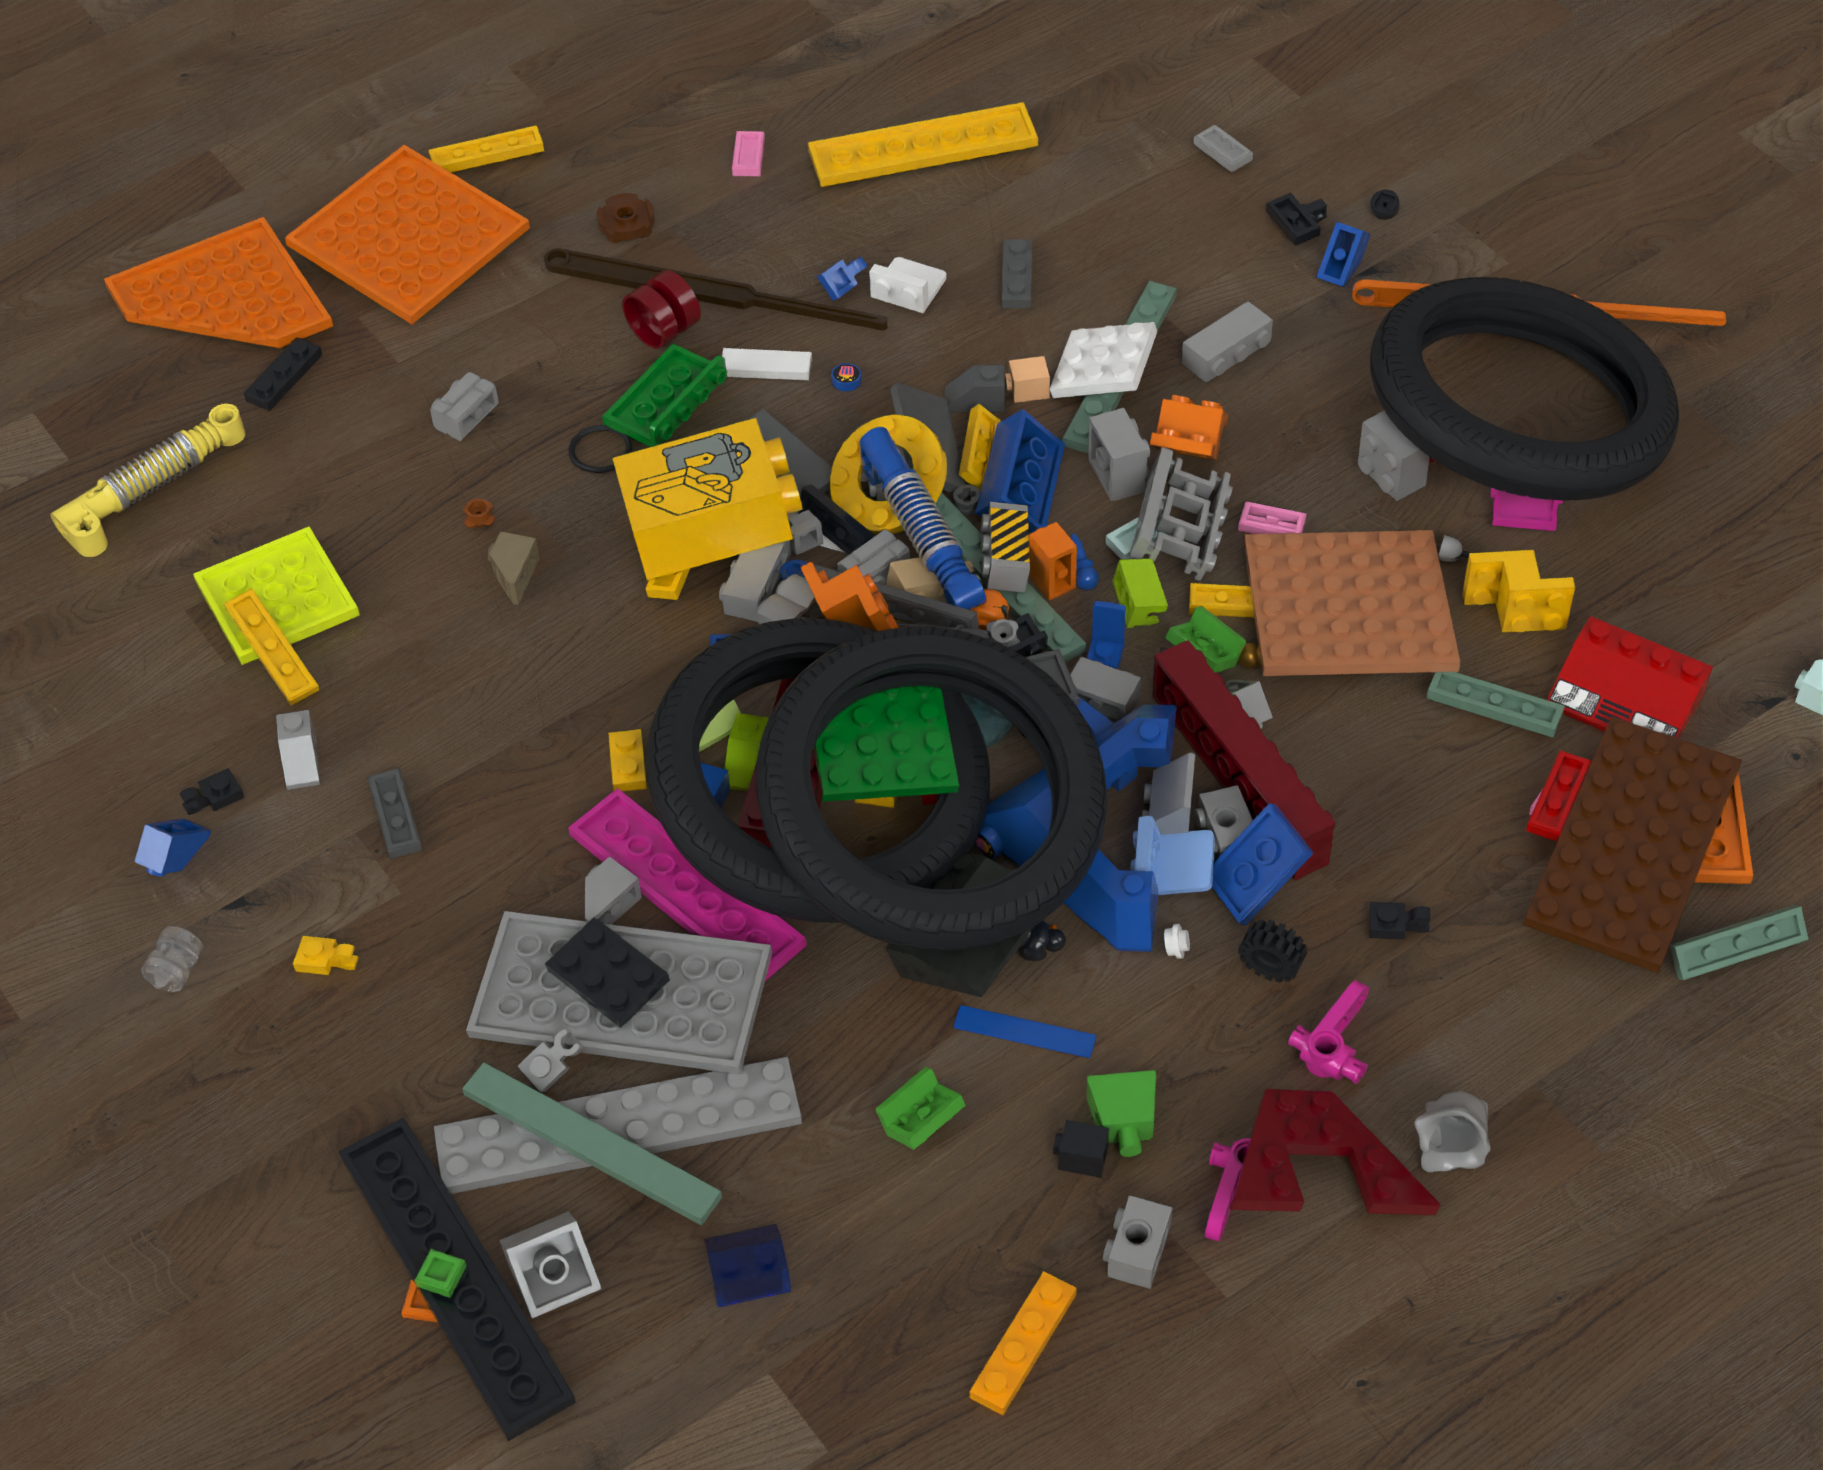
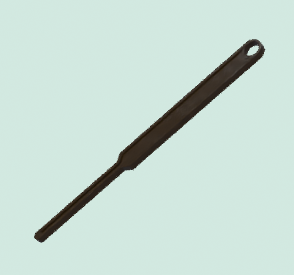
(705, 288)

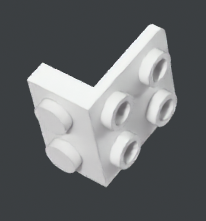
(906, 283)

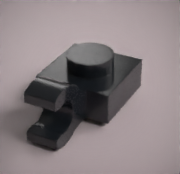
(216, 790)
(1391, 920)

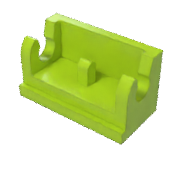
(1139, 590)

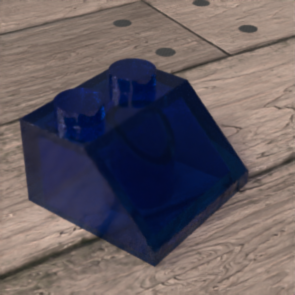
(748, 1265)

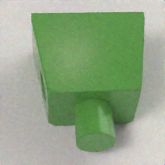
(1124, 1106)

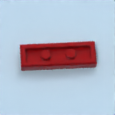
(1558, 795)

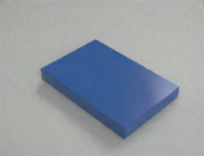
(1258, 863)

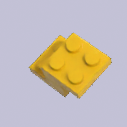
(1520, 595)

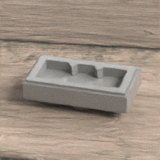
(1223, 148)

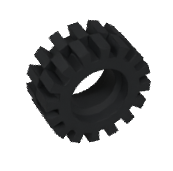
(1272, 950)

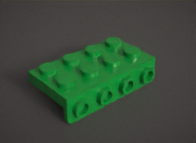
(665, 395)

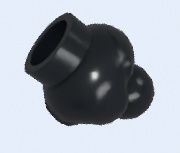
(1040, 939)

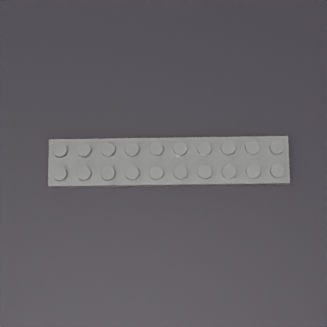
(651, 1116)

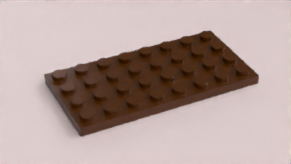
(1633, 844)

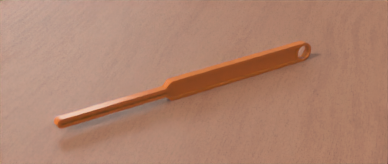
(1390, 293)

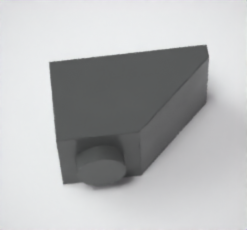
(977, 386)

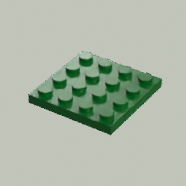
(888, 747)

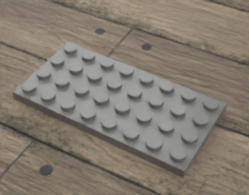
(692, 1022)

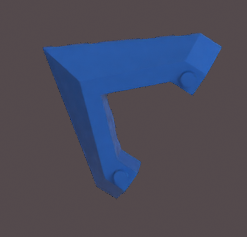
(1108, 899)

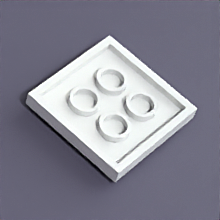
(1103, 360)

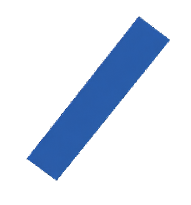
(1025, 1031)

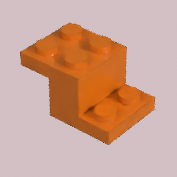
(1190, 427)
(850, 598)

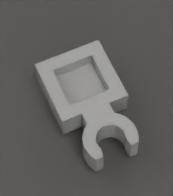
(547, 1063)

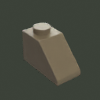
(513, 563)

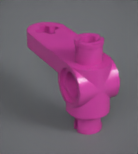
(1328, 1038)
(1230, 1159)

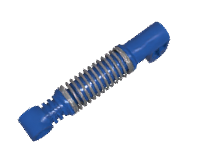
(906, 491)

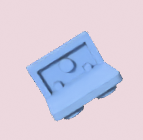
(1178, 860)

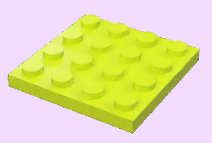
(290, 580)

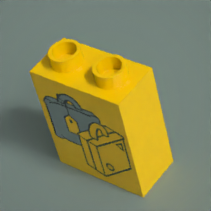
(707, 497)

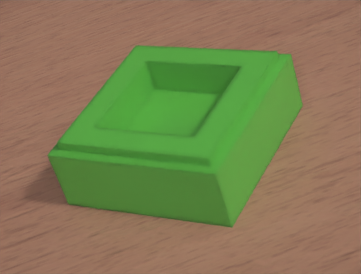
(440, 1273)

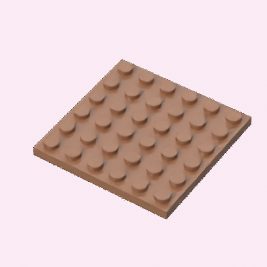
(1350, 603)

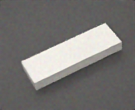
(767, 364)

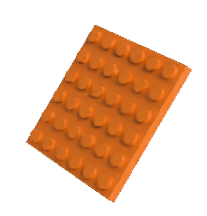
(407, 233)

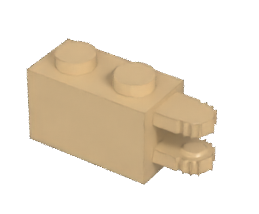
(913, 577)

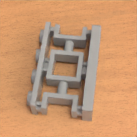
(1157, 505)

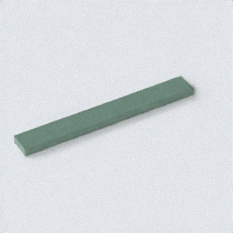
(593, 1143)

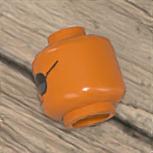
(993, 610)

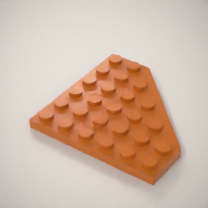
(225, 288)

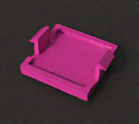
(1523, 512)

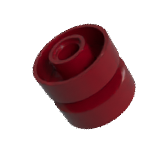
(661, 309)

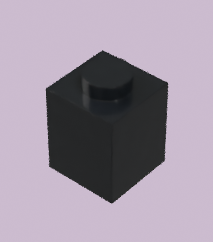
(1082, 1148)

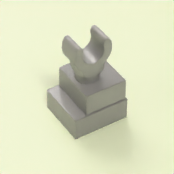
(805, 531)

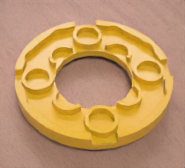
(845, 476)

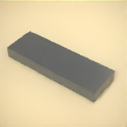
(394, 813)

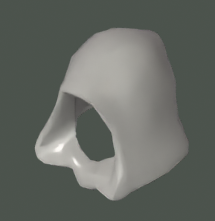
(1453, 1132)

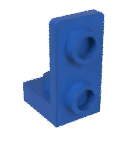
(1108, 633)

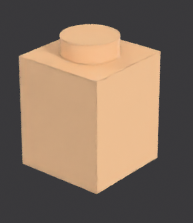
(1028, 379)

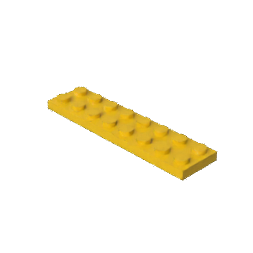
(922, 144)

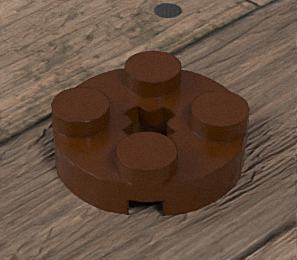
(618, 228)

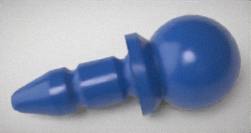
(1086, 576)

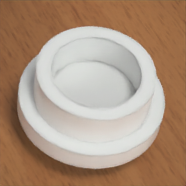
(1176, 941)

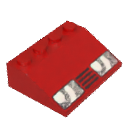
(1630, 680)

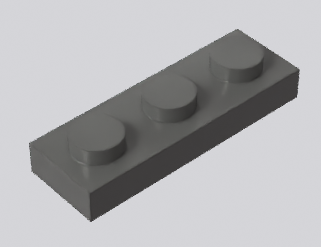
(1017, 273)

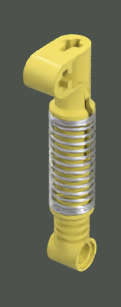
(118, 490)

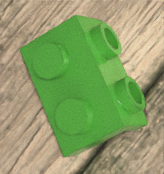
(1212, 637)
(918, 1109)

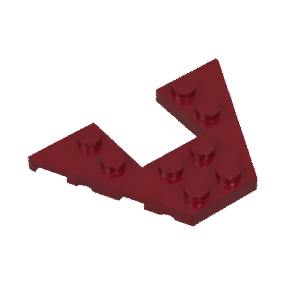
(1324, 1126)

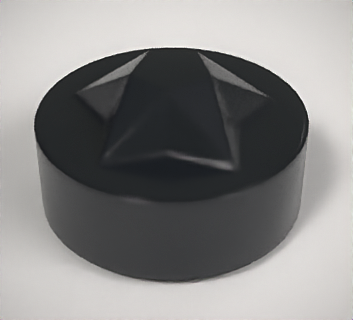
(1385, 204)

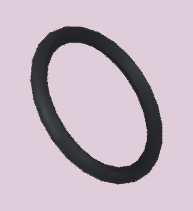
(582, 433)

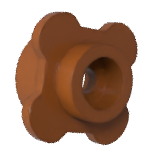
(478, 513)

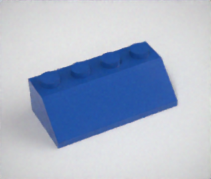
(1022, 468)

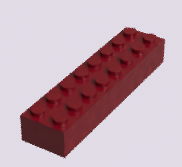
(1237, 749)

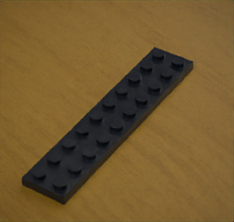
(482, 1315)

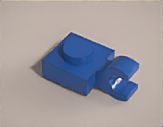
(840, 277)

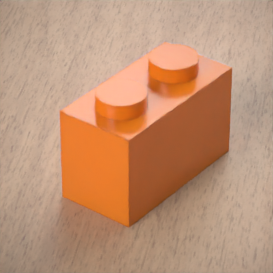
(1052, 560)

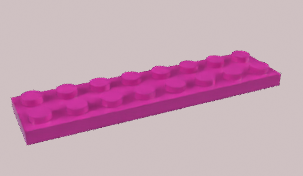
(641, 845)

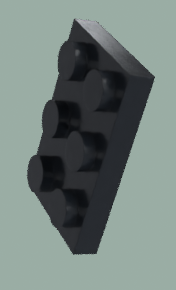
(607, 972)

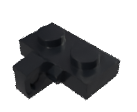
(1296, 219)

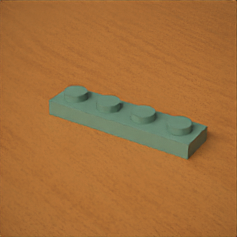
(1496, 702)
(1738, 942)

